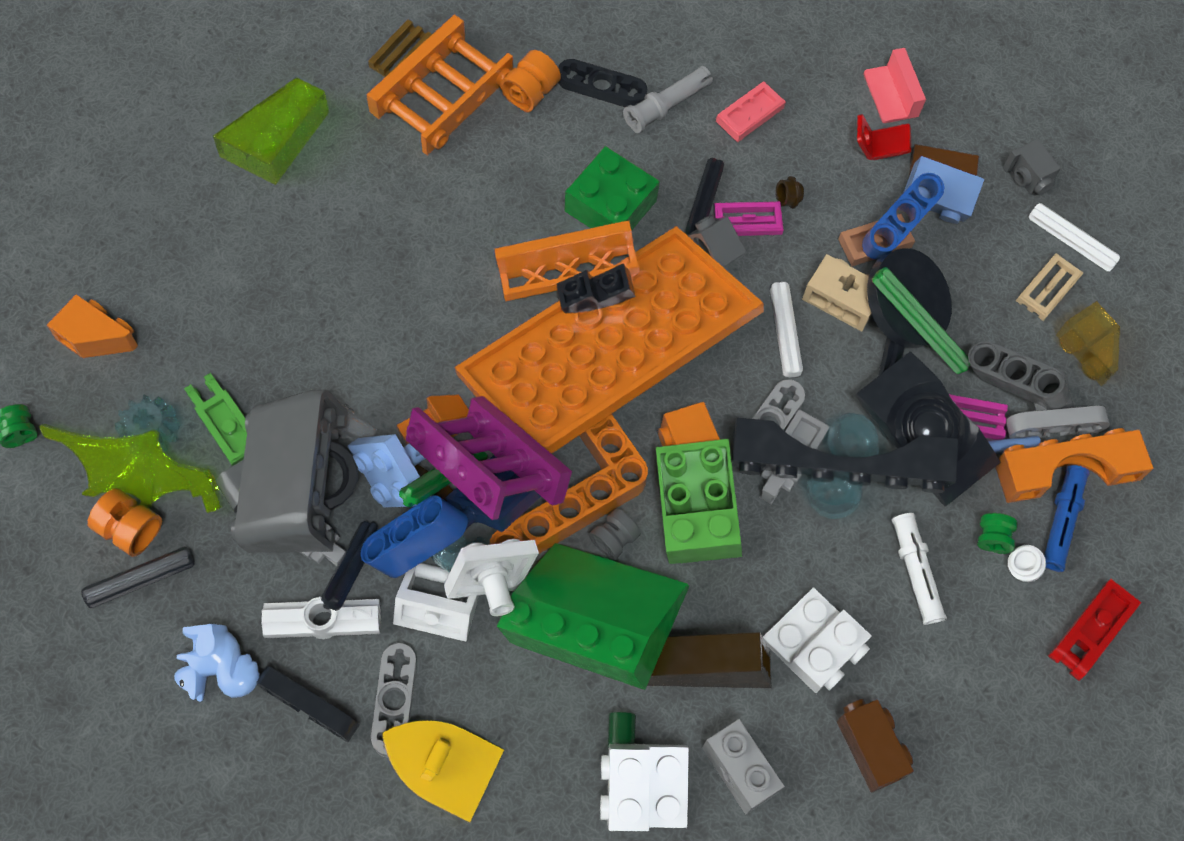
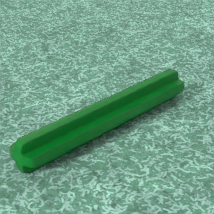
(921, 320)
(428, 485)

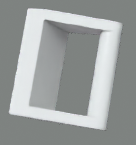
(432, 612)

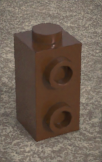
(874, 744)

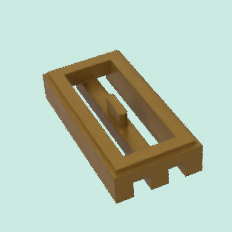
(393, 42)

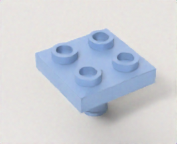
(386, 466)

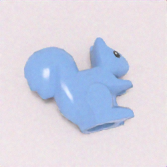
(216, 654)

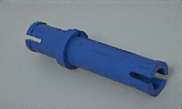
(1068, 505)

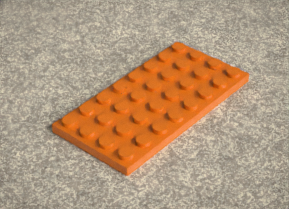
(580, 367)

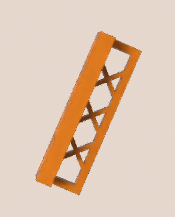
(564, 254)

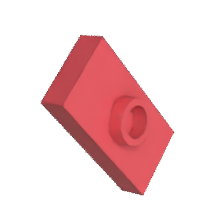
(750, 111)

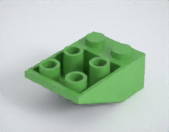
(698, 502)

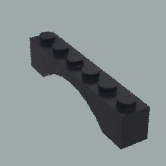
(767, 447)

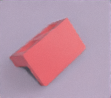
(896, 88)

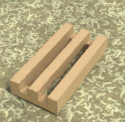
(1034, 305)

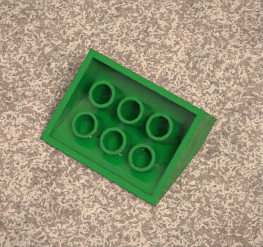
(594, 614)

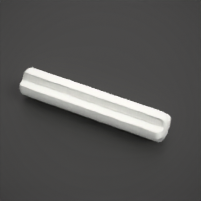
(1074, 237)
(786, 329)

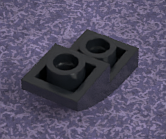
(590, 293)

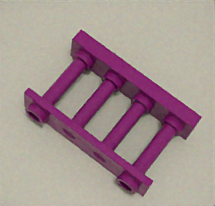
(504, 439)

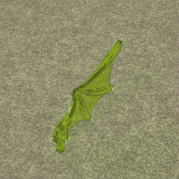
(135, 467)

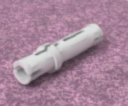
(918, 567)

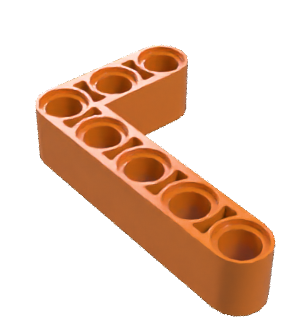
(579, 496)

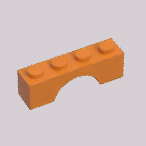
(1114, 457)

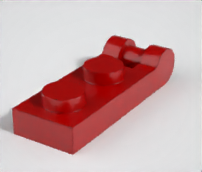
(1095, 628)

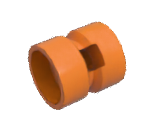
(530, 80)
(120, 519)

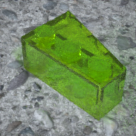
(274, 130)

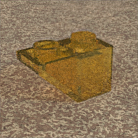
(1093, 341)

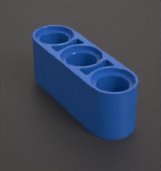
(916, 208)
(414, 537)

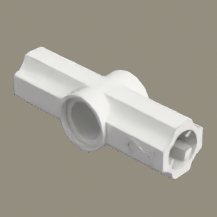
(296, 619)

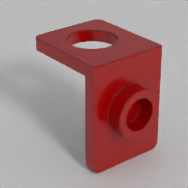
(883, 142)

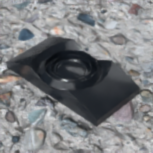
(913, 403)

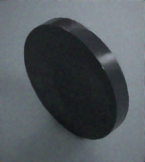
(924, 282)

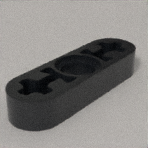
(596, 73)
(302, 699)

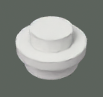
(1027, 563)

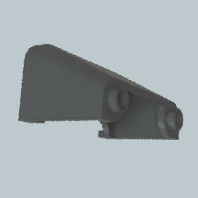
(287, 474)

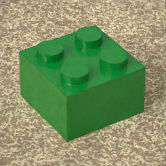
(611, 192)

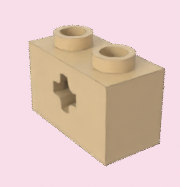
(828, 294)

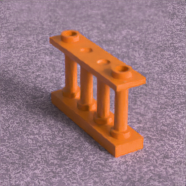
(430, 58)

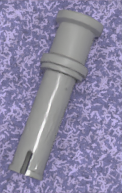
(657, 104)

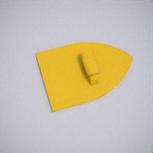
(442, 764)

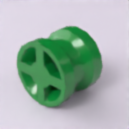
(15, 426)
(997, 533)

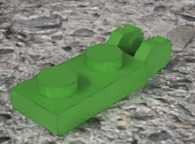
(221, 419)

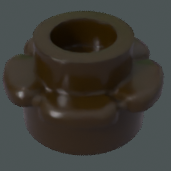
(789, 192)

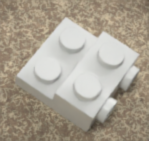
(817, 641)
(645, 787)

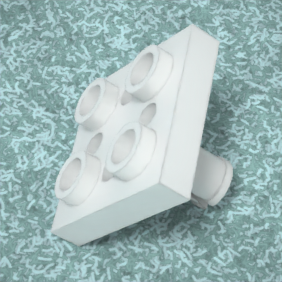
(492, 572)

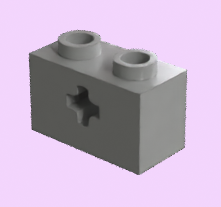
(742, 766)

